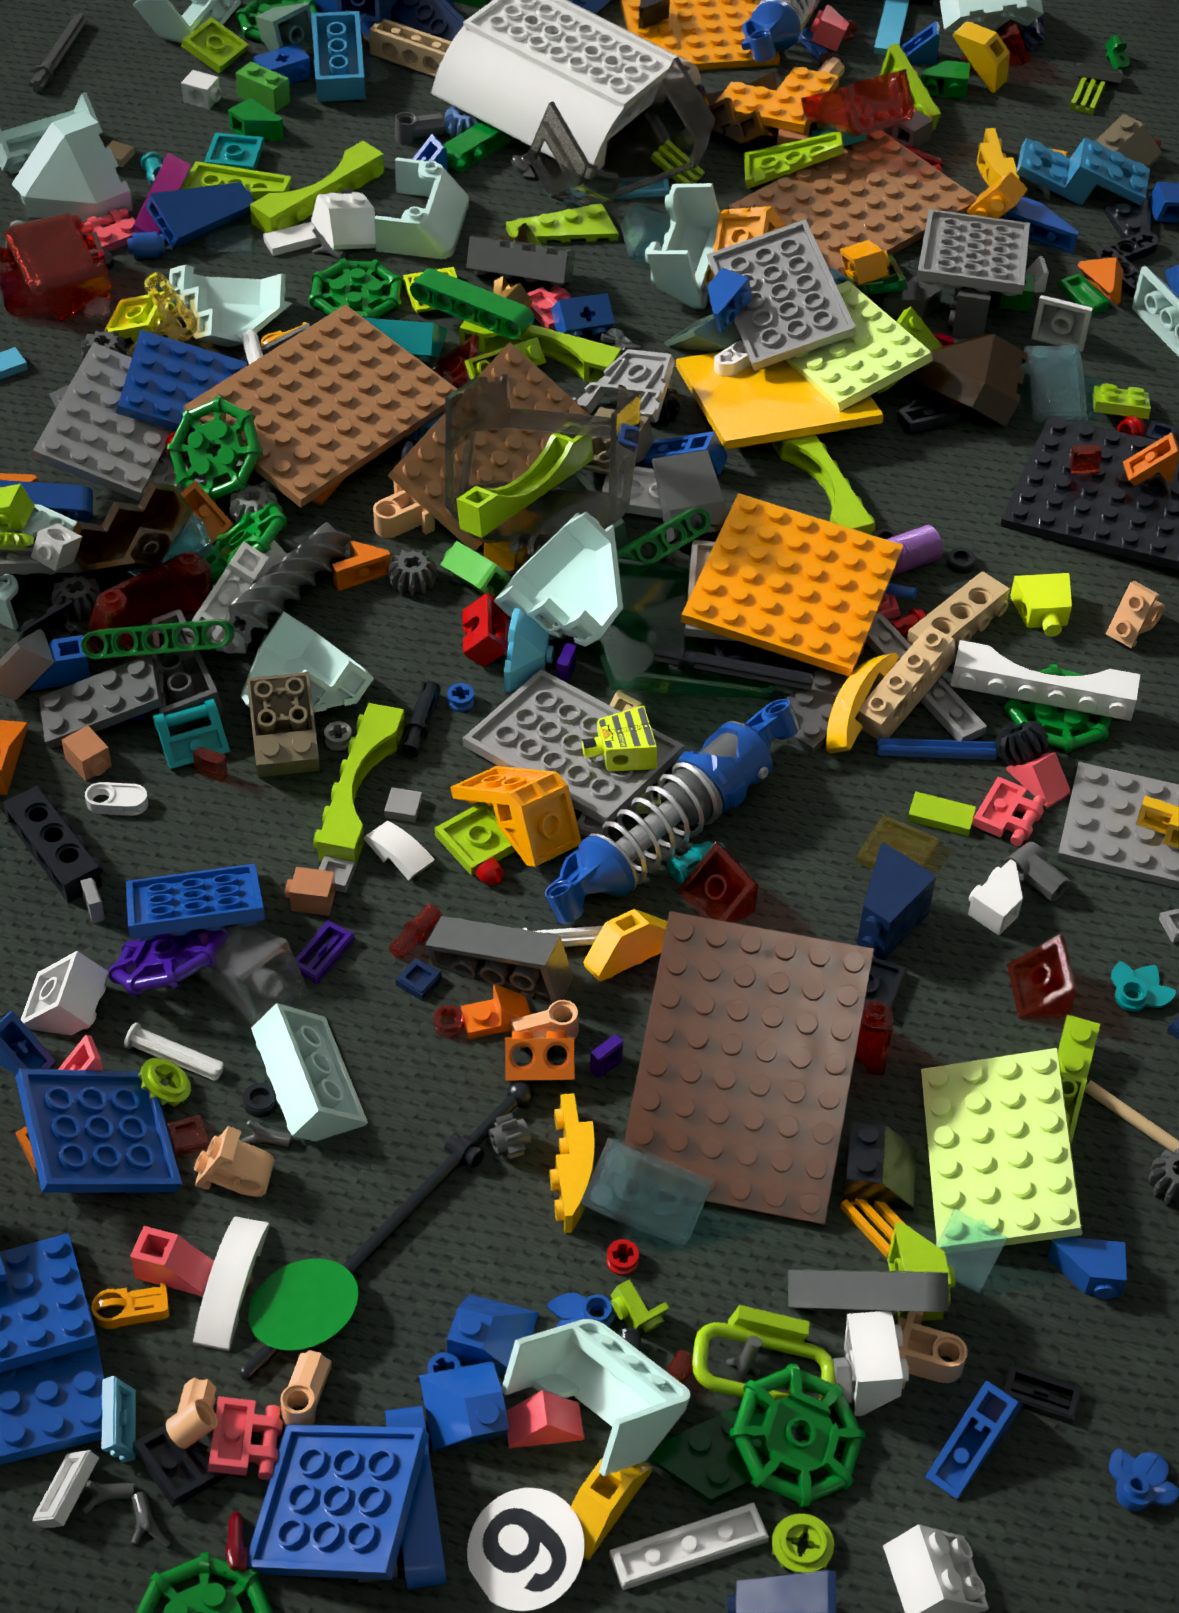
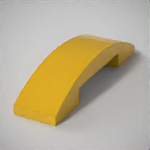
(842, 725)

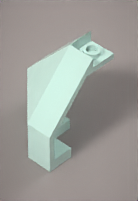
(988, 13)
(72, 172)
(229, 305)
(570, 582)
(298, 649)

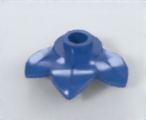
(575, 1307)
(1142, 1480)

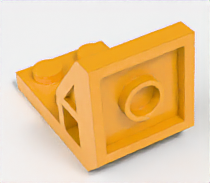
(743, 224)
(529, 807)

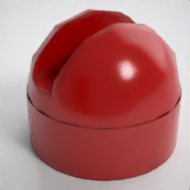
(490, 872)

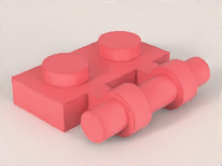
(113, 235)
(543, 303)
(999, 807)
(231, 1438)

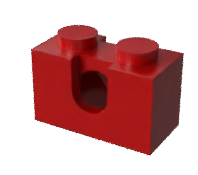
(479, 623)

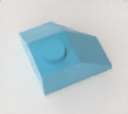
(526, 651)

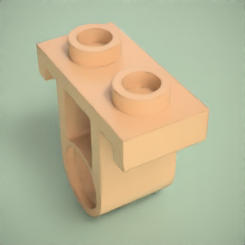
(400, 514)
(1136, 614)
(234, 1165)
(924, 1348)

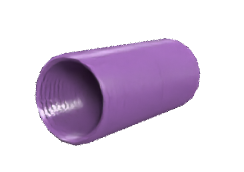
(919, 548)

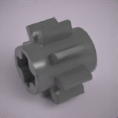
(510, 1136)

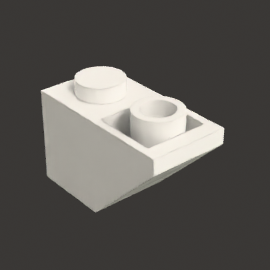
(998, 900)

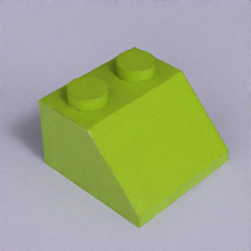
(915, 1253)

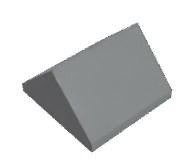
(24, 664)

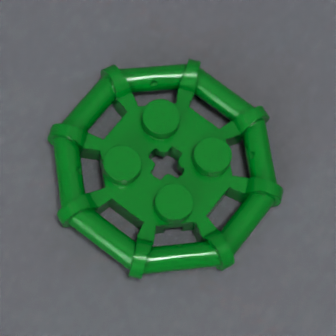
(246, 15)
(370, 302)
(205, 437)
(255, 529)
(1060, 725)
(779, 1443)
(204, 1596)

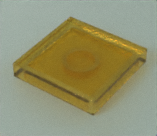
(904, 838)

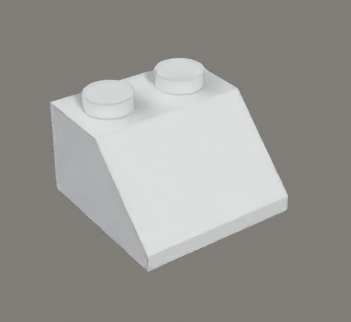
(345, 220)
(65, 996)
(874, 1359)

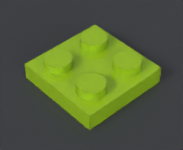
(214, 45)
(1122, 402)
(474, 837)

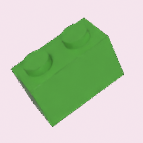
(263, 86)

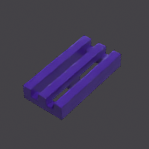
(333, 956)

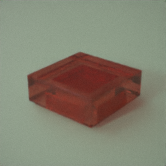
(1085, 458)
(210, 764)
(188, 1135)

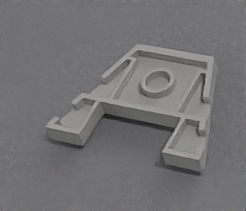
(639, 372)

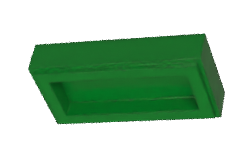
(1083, 293)

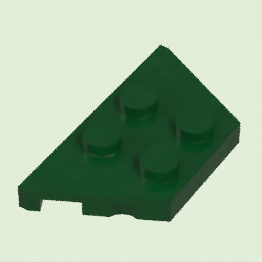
(893, 282)
(708, 1458)

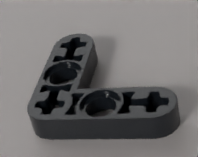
(1140, 245)

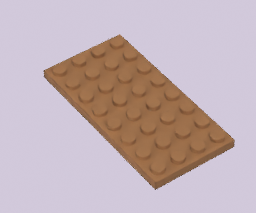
(498, 452)

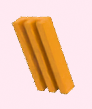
(866, 1227)

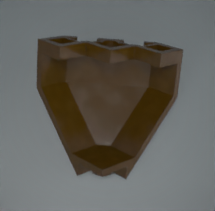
(747, 129)
(977, 374)
(134, 534)

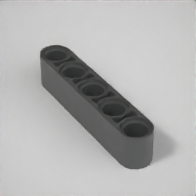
(868, 1290)

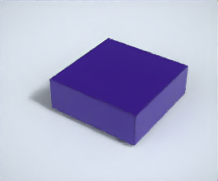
(566, 662)
(606, 1056)

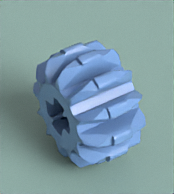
(458, 121)

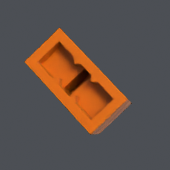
(539, 1067)

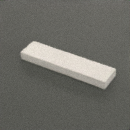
(688, 1546)

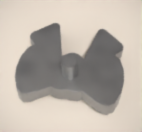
(523, 165)
(616, 336)

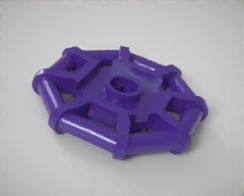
(165, 959)

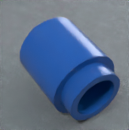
(146, 245)

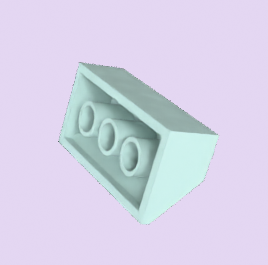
(1158, 307)
(307, 1073)

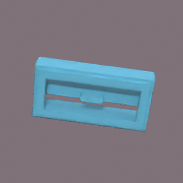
(118, 1418)

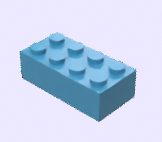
(338, 56)

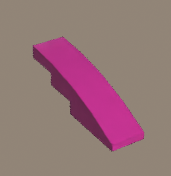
(168, 179)

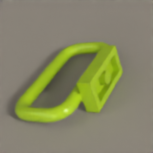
(776, 1333)

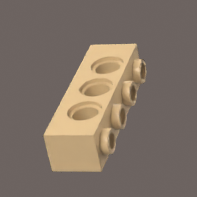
(407, 46)
(966, 610)
(907, 683)

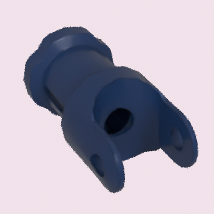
(1034, 33)

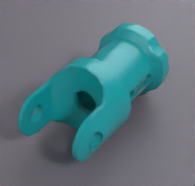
(151, 164)
(685, 864)

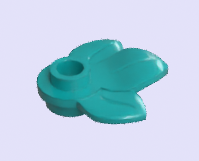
(1142, 985)

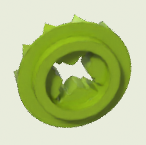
(15, 541)
(159, 1069)
(818, 1537)

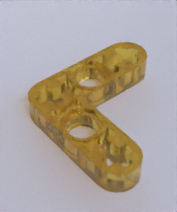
(171, 325)

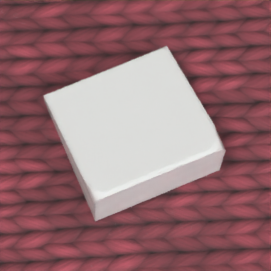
(1041, 273)

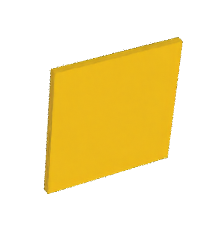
(767, 403)

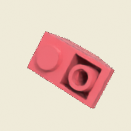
(829, 28)
(170, 1260)

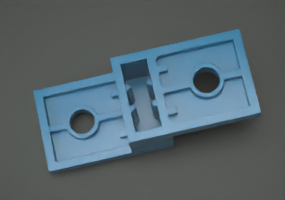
(1087, 167)

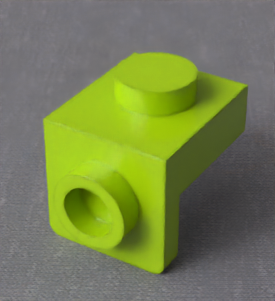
(629, 1306)

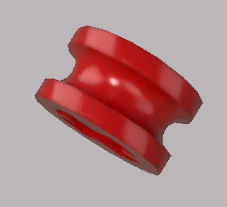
(622, 1246)

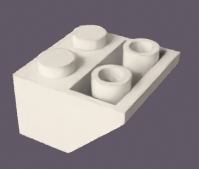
(935, 1572)

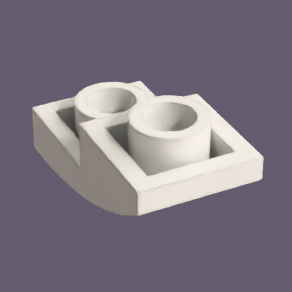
(401, 848)

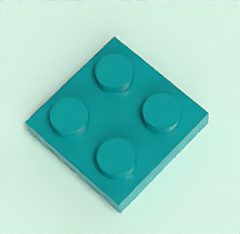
(235, 150)

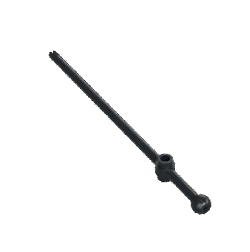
(463, 1151)

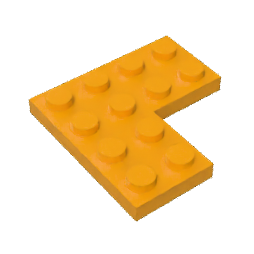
(781, 107)

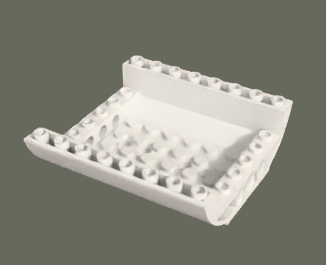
(536, 52)

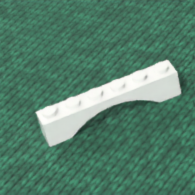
(1103, 693)

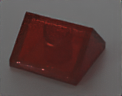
(453, 367)
(720, 887)
(1043, 981)

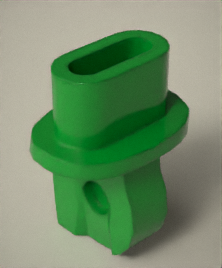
(1116, 53)

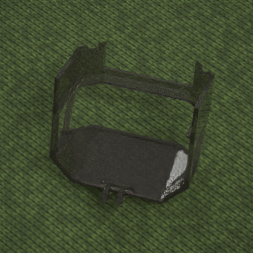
(628, 152)
(486, 406)

